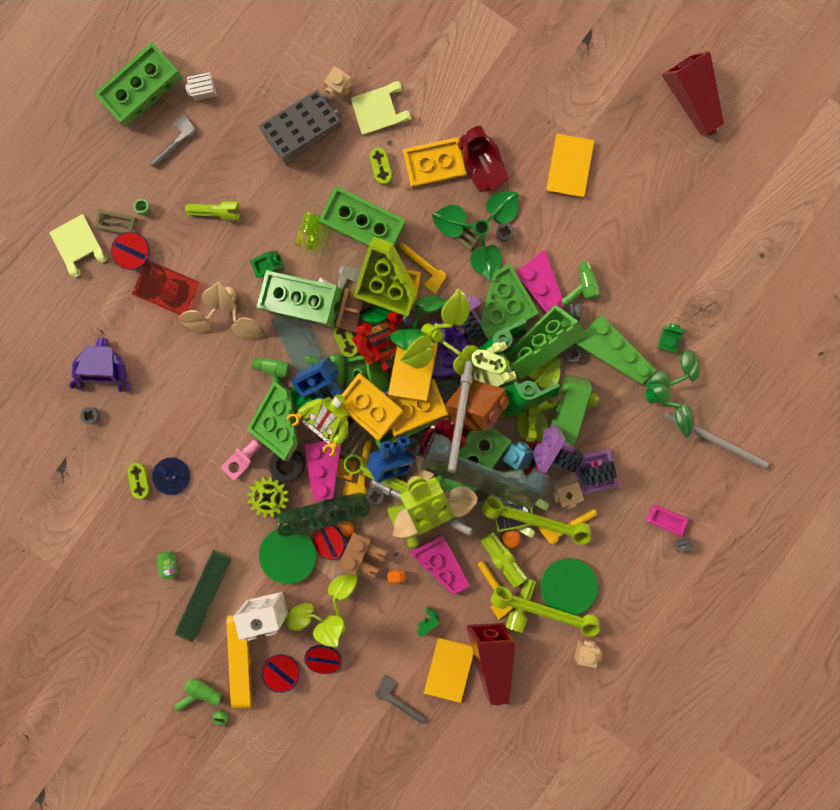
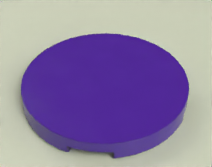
(444, 356)

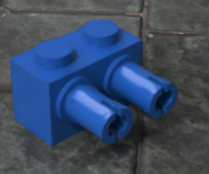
(317, 376)
(391, 460)

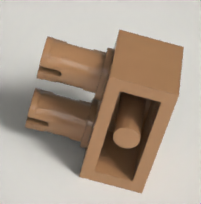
(352, 559)

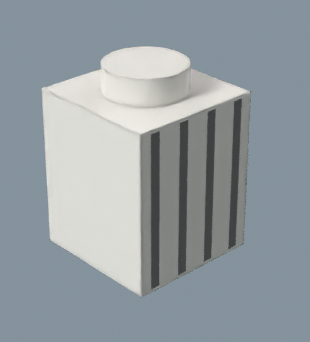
(201, 87)

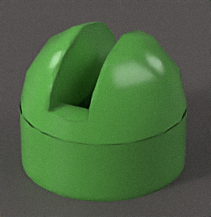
(141, 204)
(220, 714)

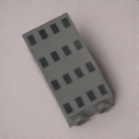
(301, 126)

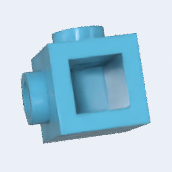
(518, 455)

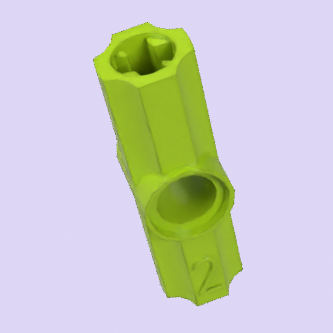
(503, 559)

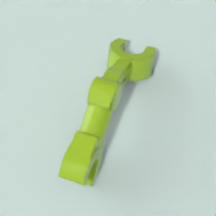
(532, 413)

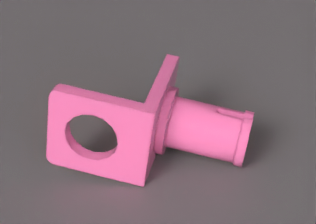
(242, 459)

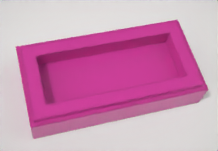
(667, 520)

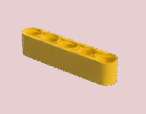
(239, 668)

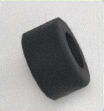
(281, 476)

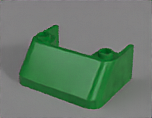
(522, 395)

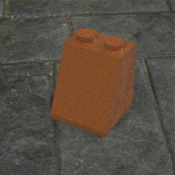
(483, 406)

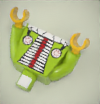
(326, 419)

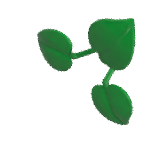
(451, 222)
(404, 337)
(660, 391)

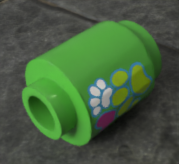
(167, 565)

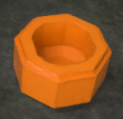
(346, 528)
(511, 538)
(396, 576)

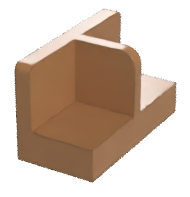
(349, 311)

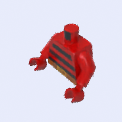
(375, 343)

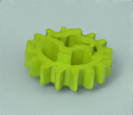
(273, 503)

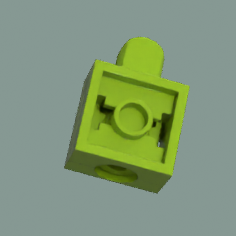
(426, 504)

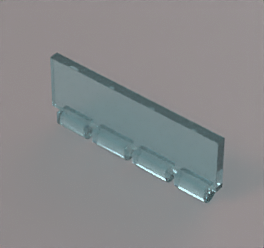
(296, 341)

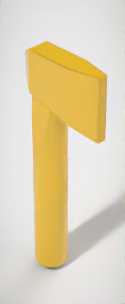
(438, 276)
(351, 487)
(552, 537)
(491, 579)

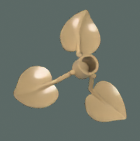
(222, 299)
(460, 501)

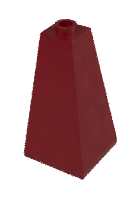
(697, 91)
(494, 657)

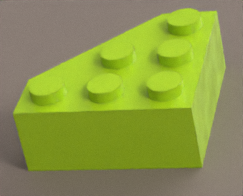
(385, 279)

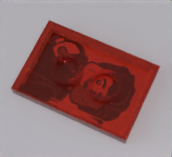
(165, 288)

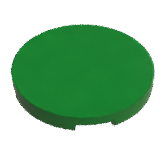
(287, 558)
(569, 586)

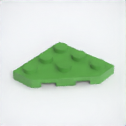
(505, 302)
(271, 422)

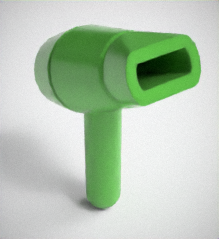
(588, 286)
(339, 362)
(273, 367)
(198, 690)

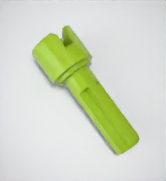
(224, 210)
(517, 619)

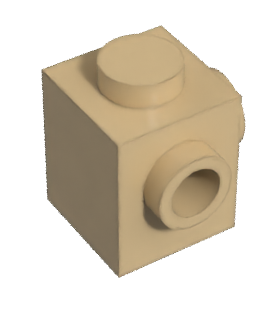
(337, 83)
(568, 494)
(588, 653)

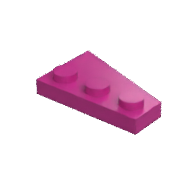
(541, 282)
(322, 470)
(441, 563)

